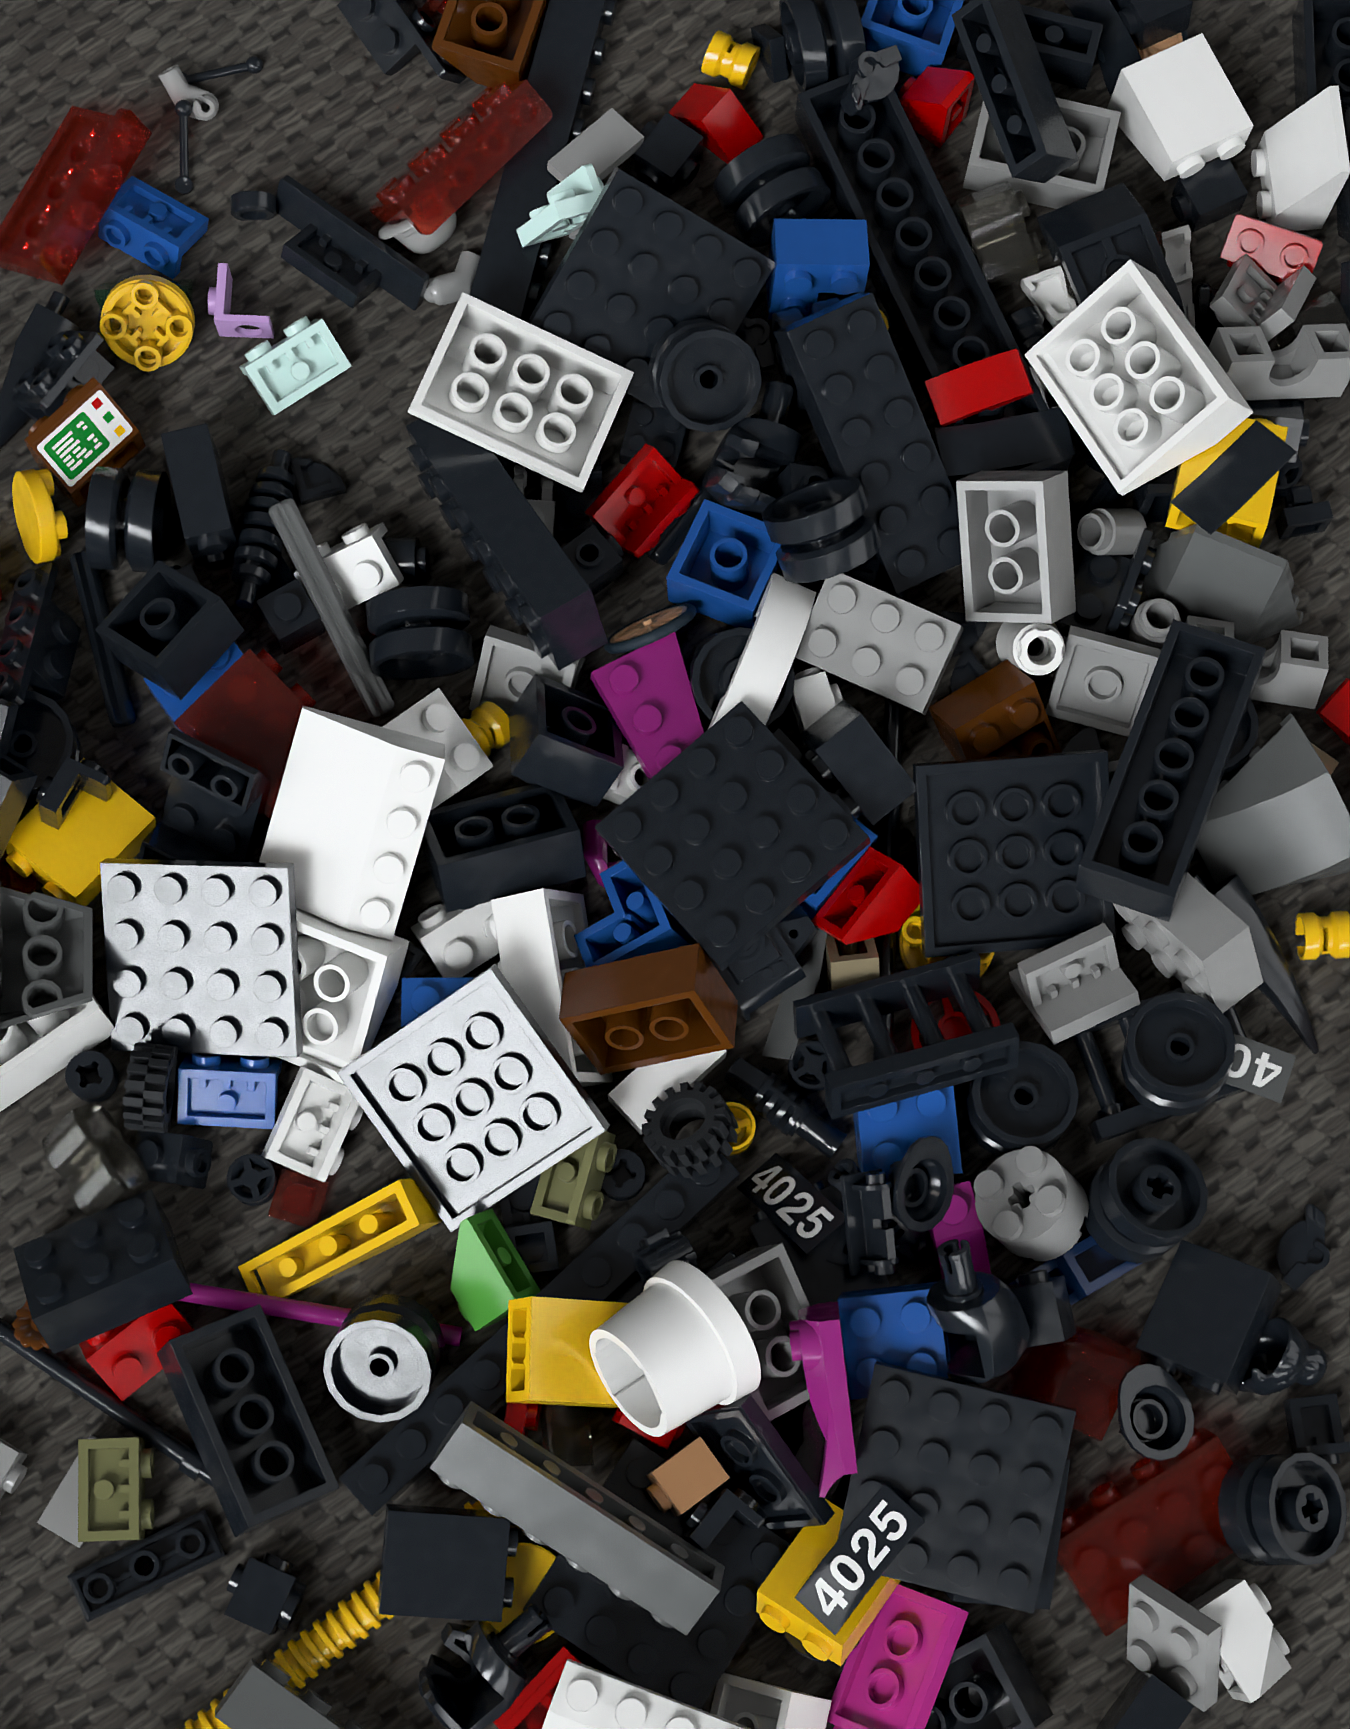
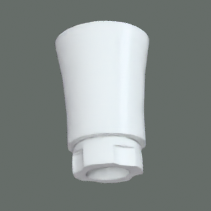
(1013, 643)

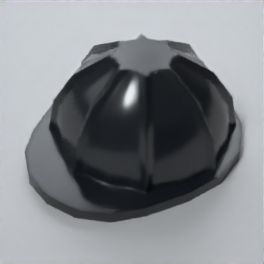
(922, 1184)
(1154, 1413)

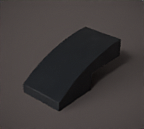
(529, 1233)

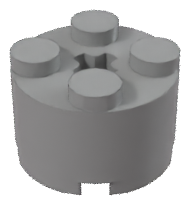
(1031, 1204)

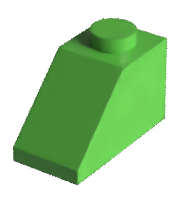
(487, 1271)

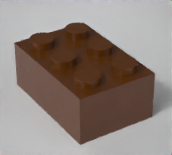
(649, 1009)

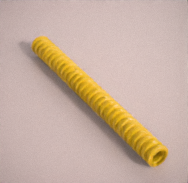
(322, 1642)

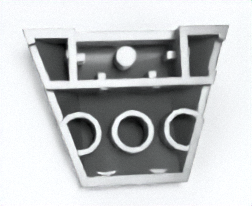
(1224, 582)
(1277, 818)
(43, 956)

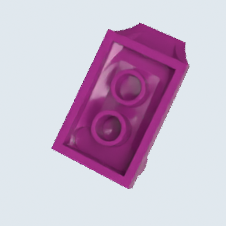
(819, 1343)

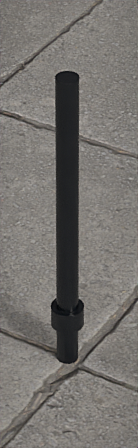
(187, 1457)

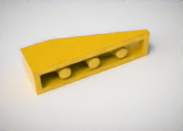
(342, 1240)

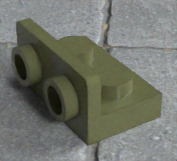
(113, 1489)

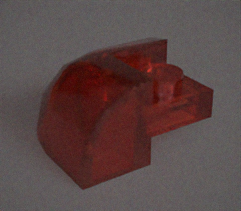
(1080, 1375)

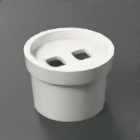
(675, 1351)

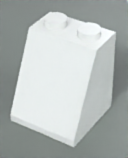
(1180, 109)

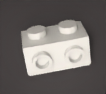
(360, 565)
(457, 939)
(313, 1126)

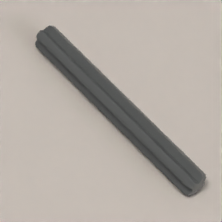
(330, 607)

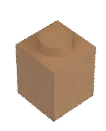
(685, 1478)

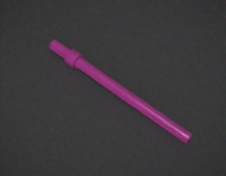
(287, 1308)

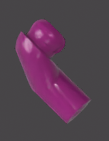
(595, 850)

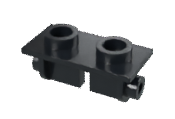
(866, 1226)

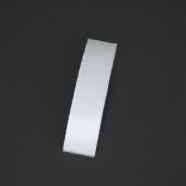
(769, 649)

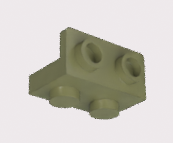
(573, 1185)

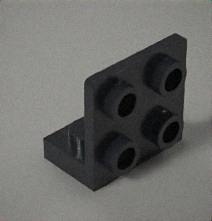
(69, 363)
(1109, 589)

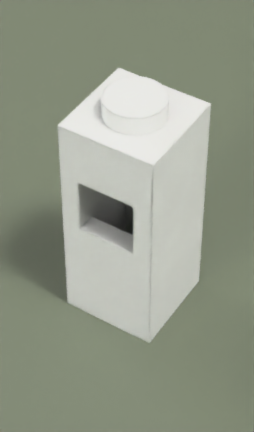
(645, 1083)

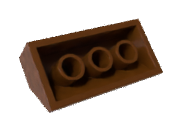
(490, 38)

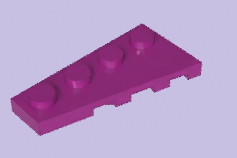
(651, 702)

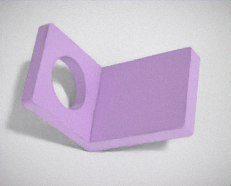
(228, 324)

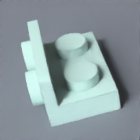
(567, 208)
(294, 364)

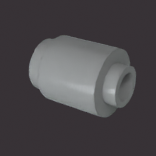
(1111, 531)
(1152, 623)

